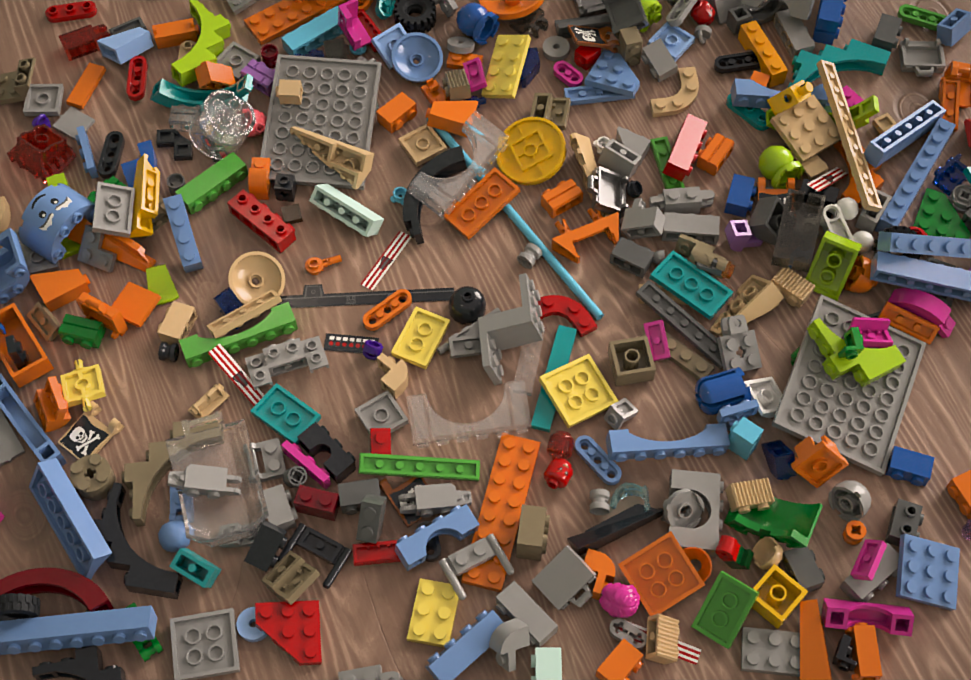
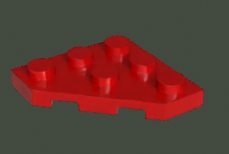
(292, 628)

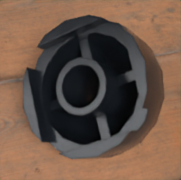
(467, 305)

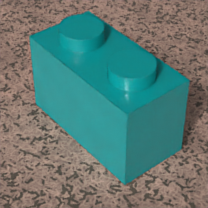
(195, 567)

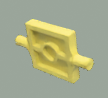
(83, 385)

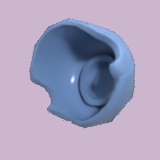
(173, 536)

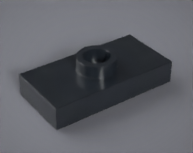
(830, 192)

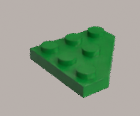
(939, 217)

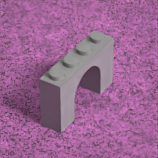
(708, 488)

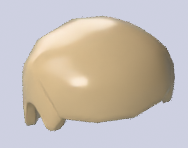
(767, 553)

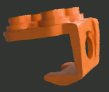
(953, 72)

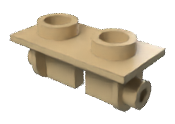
(209, 402)

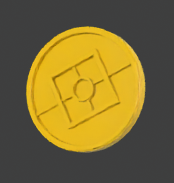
(533, 151)

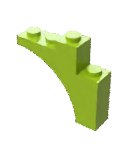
(866, 368)

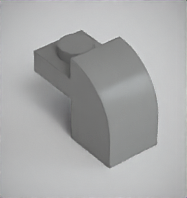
(508, 638)

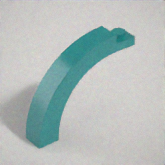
(174, 95)

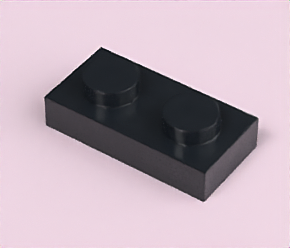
(16, 352)

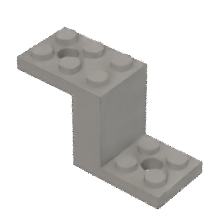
(510, 329)

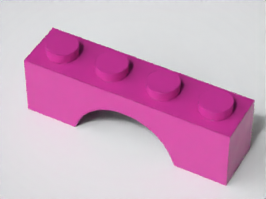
(845, 613)

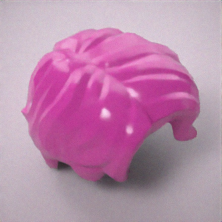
(620, 600)

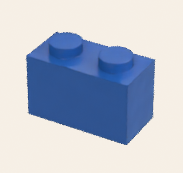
(739, 195)
(910, 466)

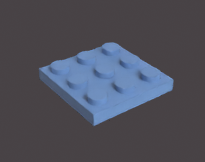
(928, 572)

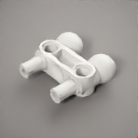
(845, 210)

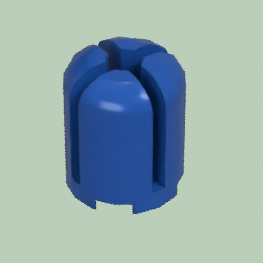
(721, 390)

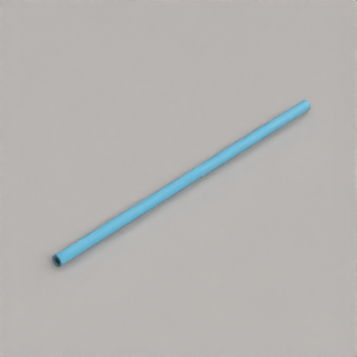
(532, 237)

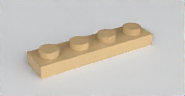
(244, 313)

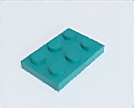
(285, 413)

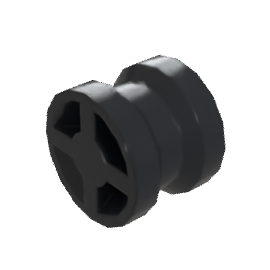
(168, 351)

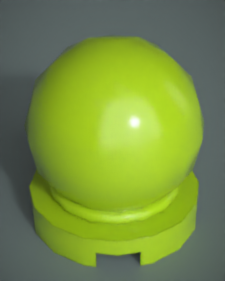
(778, 164)

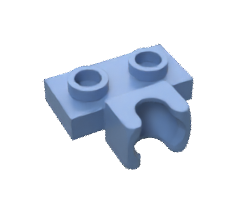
(729, 414)

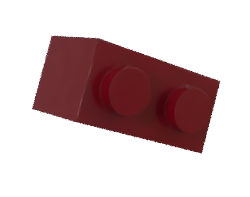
(317, 502)

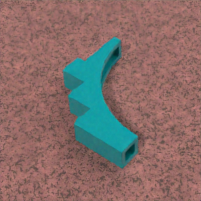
(854, 56)

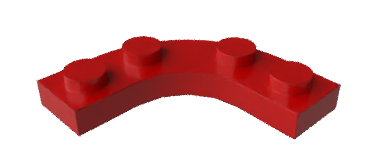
(569, 309)

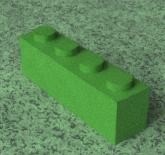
(213, 182)

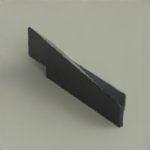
(613, 528)

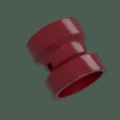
(269, 55)

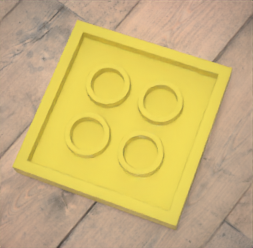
(578, 390)

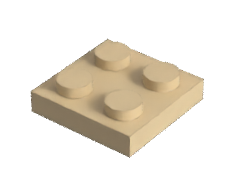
(422, 144)

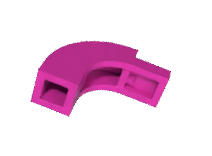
(925, 306)

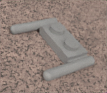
(471, 557)

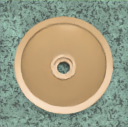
(255, 266)

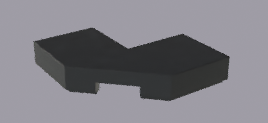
(172, 138)

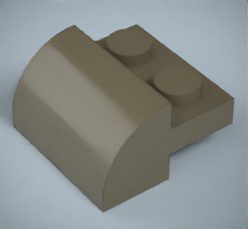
(551, 108)
(290, 577)

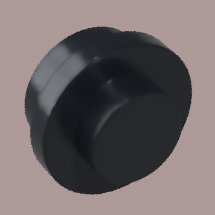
(634, 189)

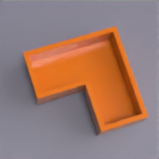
(38, 361)

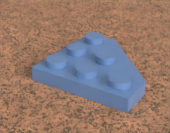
(613, 75)

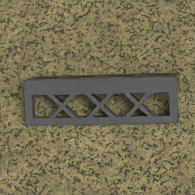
(595, 21)

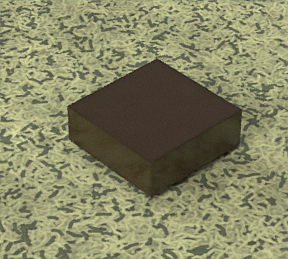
(292, 214)

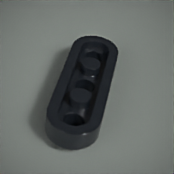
(736, 62)
(108, 166)

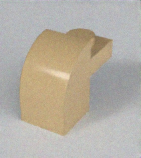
(396, 375)

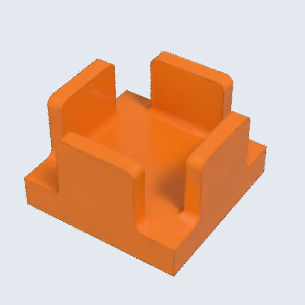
(818, 461)

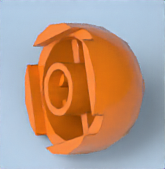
(859, 277)

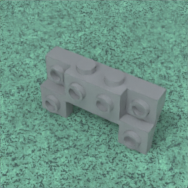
(285, 358)

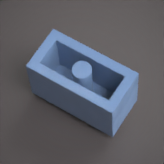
(954, 27)

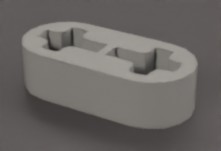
(630, 630)

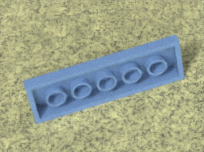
(69, 517)

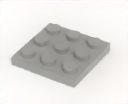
(204, 645)

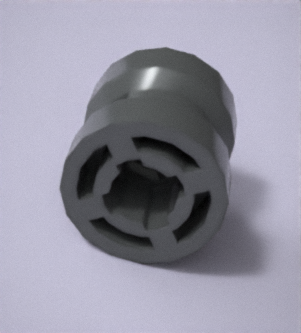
(175, 182)
(291, 479)

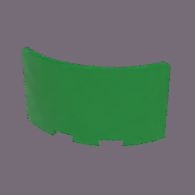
(783, 521)

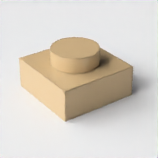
(883, 123)

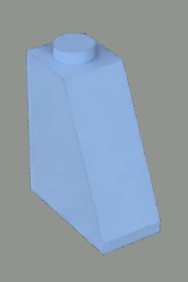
(125, 45)

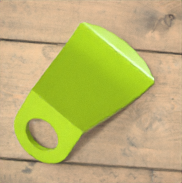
(160, 282)

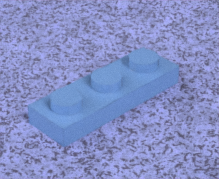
(86, 152)

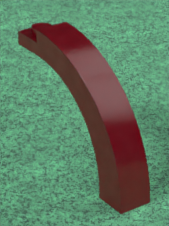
(58, 582)

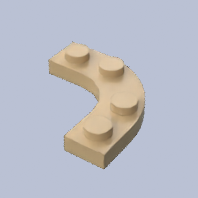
(680, 101)

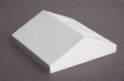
(767, 395)

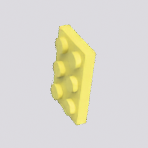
(420, 337)
(433, 613)

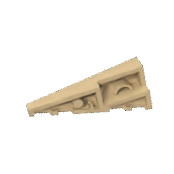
(583, 151)
(347, 160)

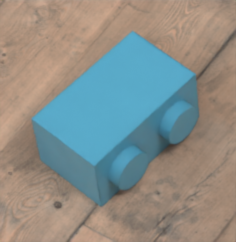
(744, 437)

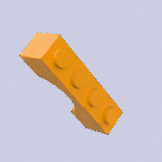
(753, 38)

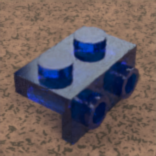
(950, 175)

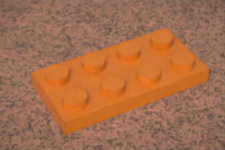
(482, 203)

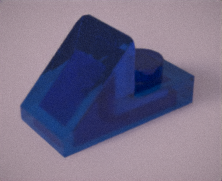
(227, 301)

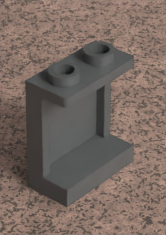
(625, 14)

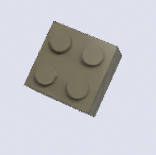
(631, 360)
(532, 532)

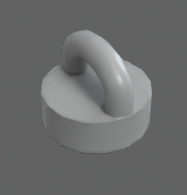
(703, 33)

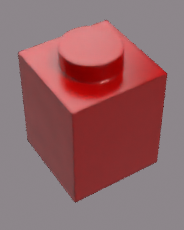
(586, 56)

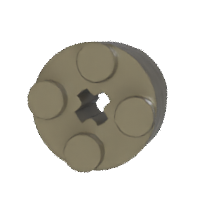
(92, 477)

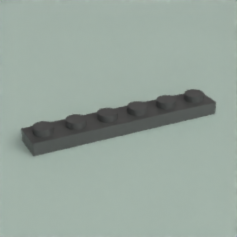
(680, 321)

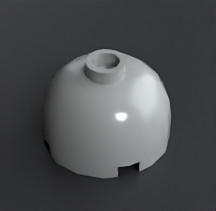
(850, 500)

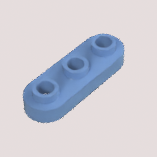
(594, 453)

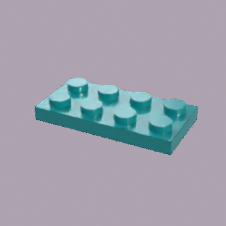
(691, 285)

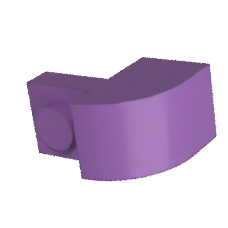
(740, 235)

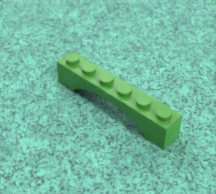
(277, 323)

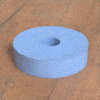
(243, 623)

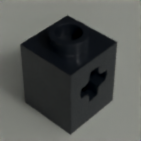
(285, 183)

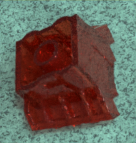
(42, 152)

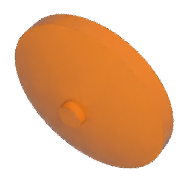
(511, 8)

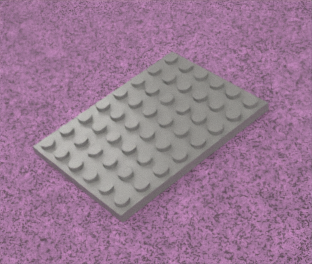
(335, 103)
(854, 417)

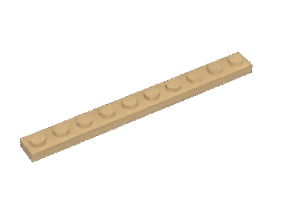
(849, 136)

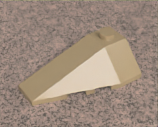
(753, 300)

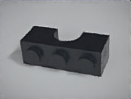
(317, 440)

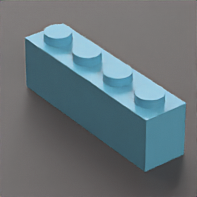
(313, 33)

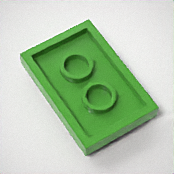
(725, 609)

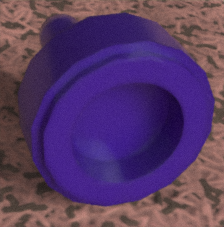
(41, 119)
(372, 347)

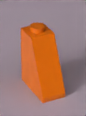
(450, 115)
(60, 287)

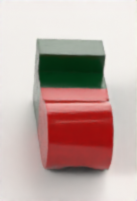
(733, 553)

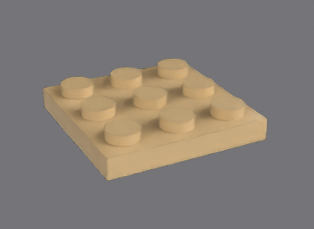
(806, 128)

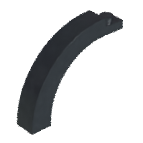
(441, 166)

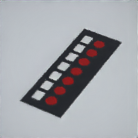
(346, 343)

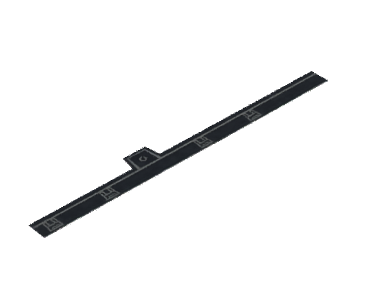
(314, 297)

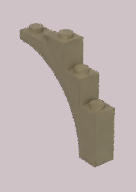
(144, 477)

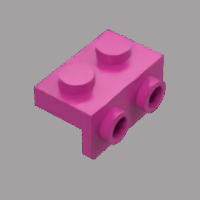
(874, 331)

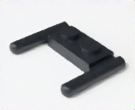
(321, 547)

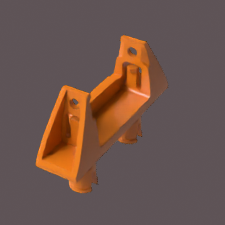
(565, 242)

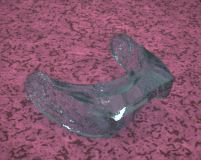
(631, 489)

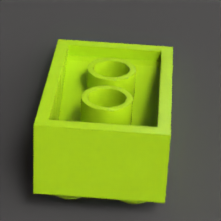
(832, 264)

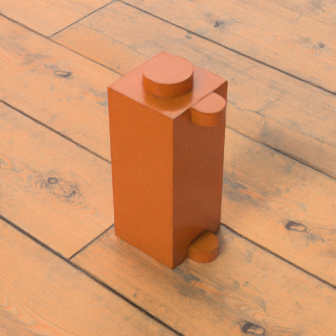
(175, 33)
(865, 651)

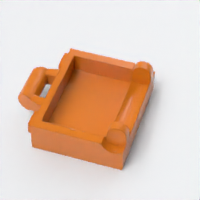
(100, 311)

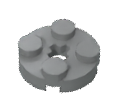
(673, 505)

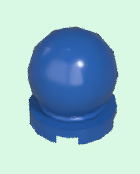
(477, 22)

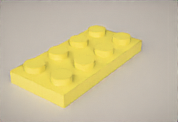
(506, 66)

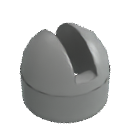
(659, 256)

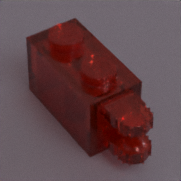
(83, 40)

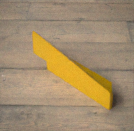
(145, 199)

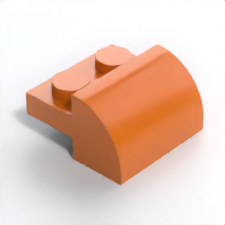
(51, 406)

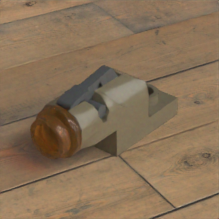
(703, 257)

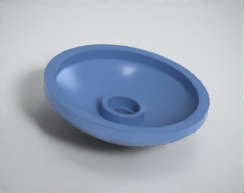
(417, 47)

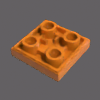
(136, 303)

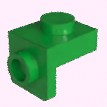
(853, 342)

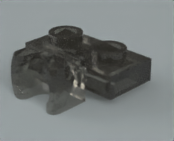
(531, 22)

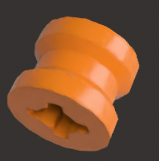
(854, 537)

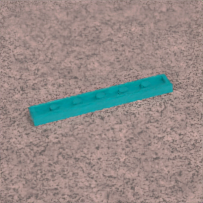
(559, 357)

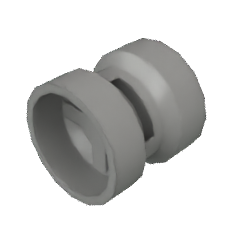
(530, 254)
(599, 501)

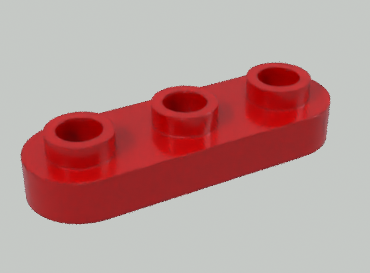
(71, 11)
(135, 88)

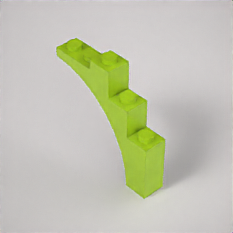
(208, 47)

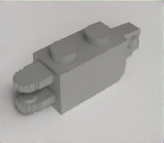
(683, 200)
(204, 480)
(434, 500)

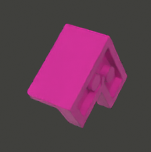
(351, 25)

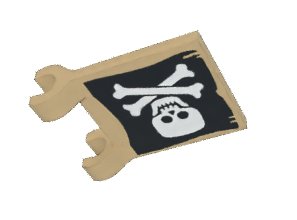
(88, 434)

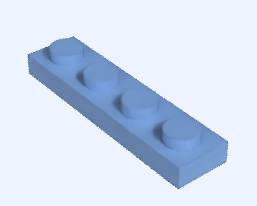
(587, 95)

